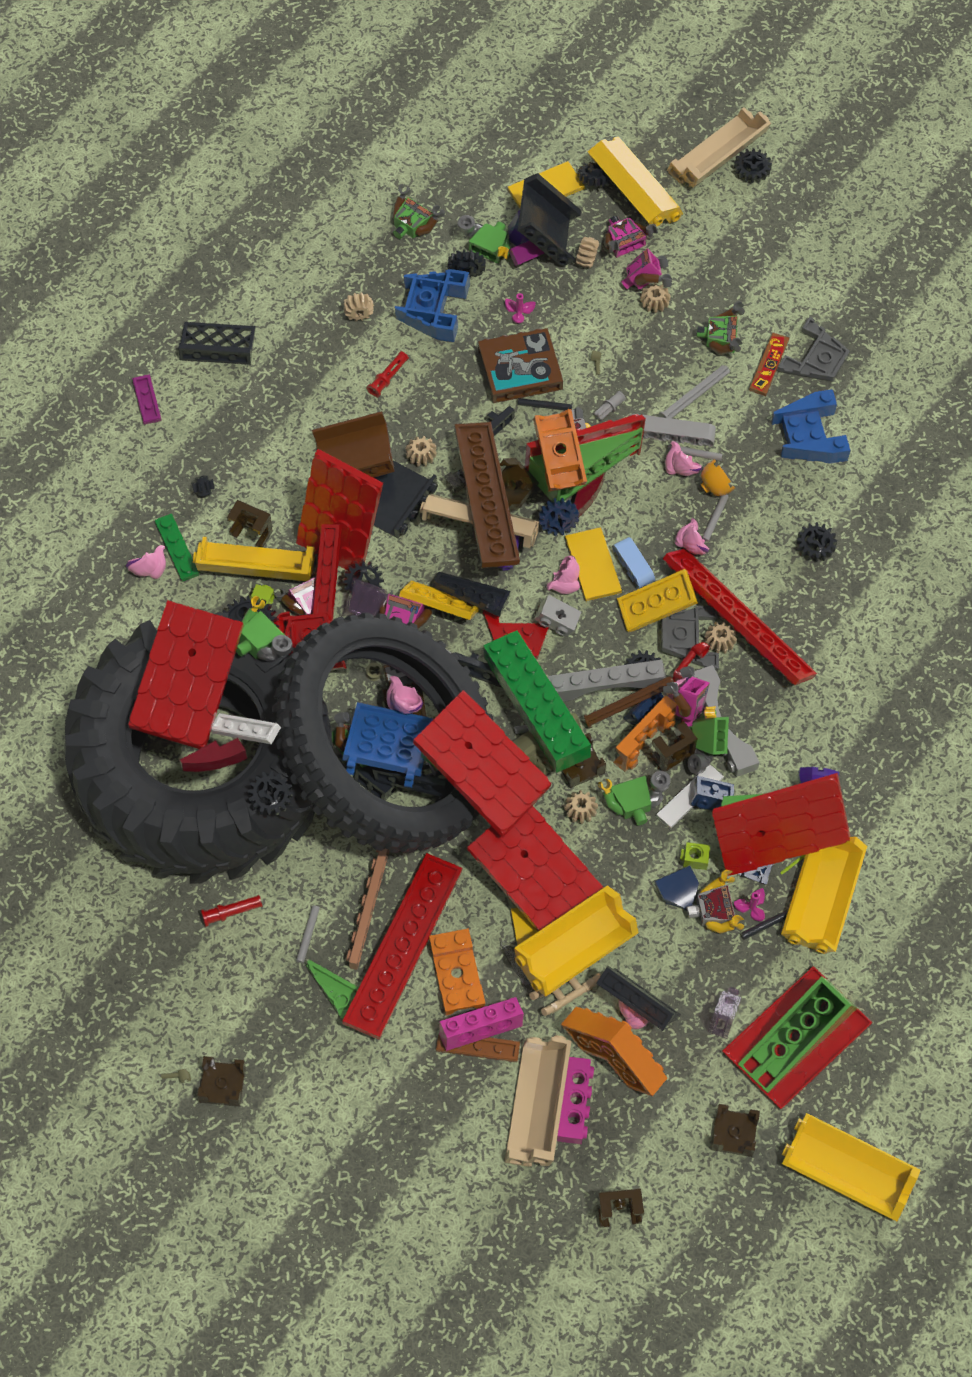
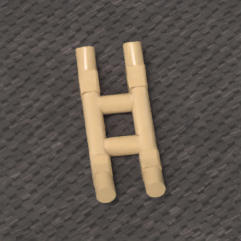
(564, 1000)

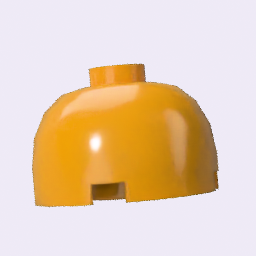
(715, 480)

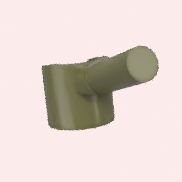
(596, 356)
(182, 1074)

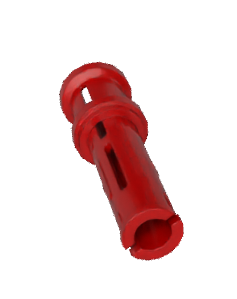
(383, 379)
(221, 912)

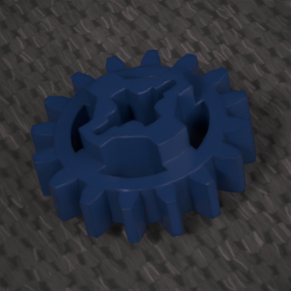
(549, 516)

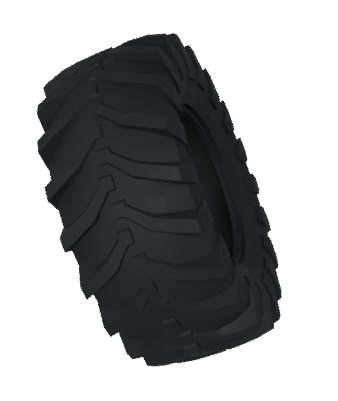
(163, 824)

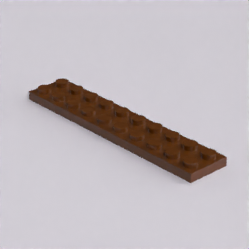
(486, 495)

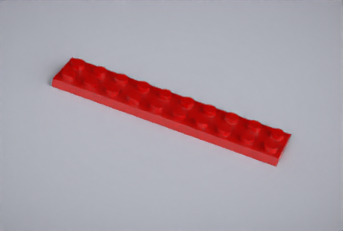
(741, 617)
(402, 946)

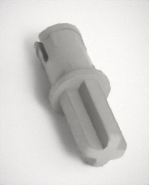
(609, 405)

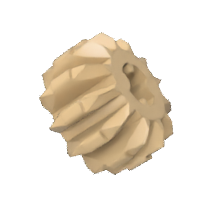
(587, 252)
(655, 297)
(358, 306)
(416, 455)
(720, 637)
(581, 813)

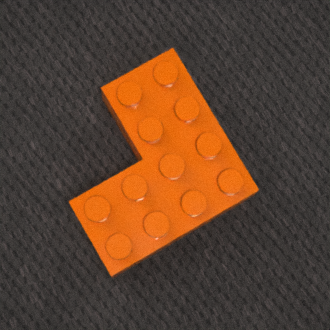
(618, 1045)

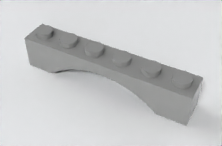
(632, 675)
(739, 754)

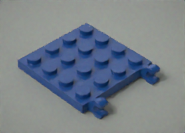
(385, 740)

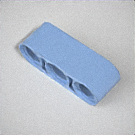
(634, 562)

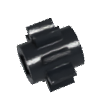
(203, 485)

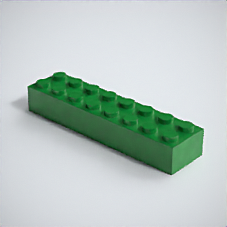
(537, 701)

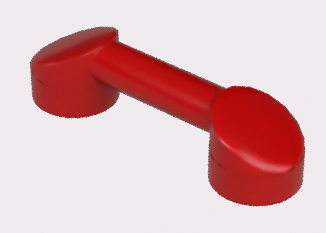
(699, 649)

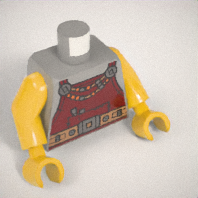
(716, 907)

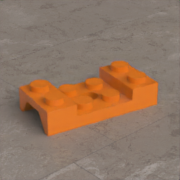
(563, 469)
(659, 718)
(455, 951)

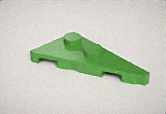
(337, 989)

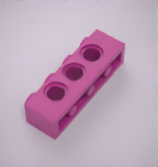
(481, 1023)
(575, 1132)

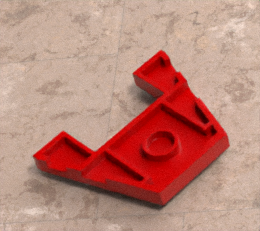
(302, 625)
(532, 633)

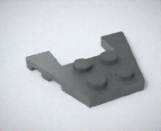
(823, 359)
(681, 633)

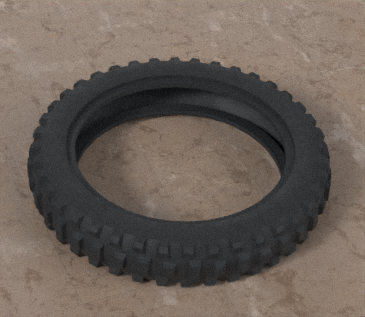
(312, 757)

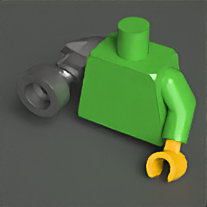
(485, 239)
(262, 636)
(712, 739)
(633, 796)

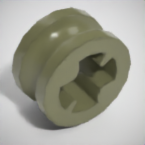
(373, 666)

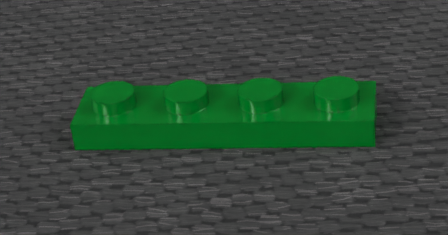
(176, 547)

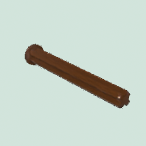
(626, 702)

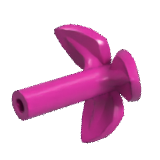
(519, 307)
(756, 899)

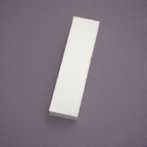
(245, 728)
(681, 803)

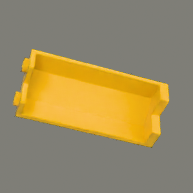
(635, 181)
(254, 560)
(824, 896)
(575, 941)
(850, 1166)

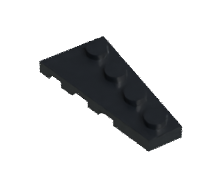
(475, 593)

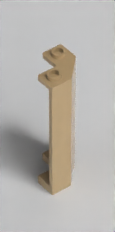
(719, 148)
(461, 511)
(538, 1101)

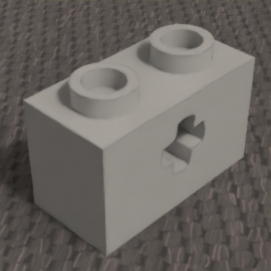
(551, 609)

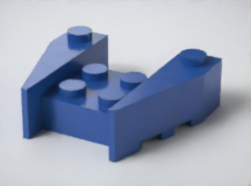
(428, 299)
(805, 429)

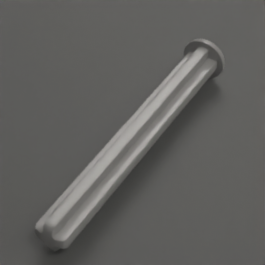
(695, 393)

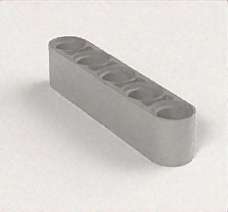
(679, 430)

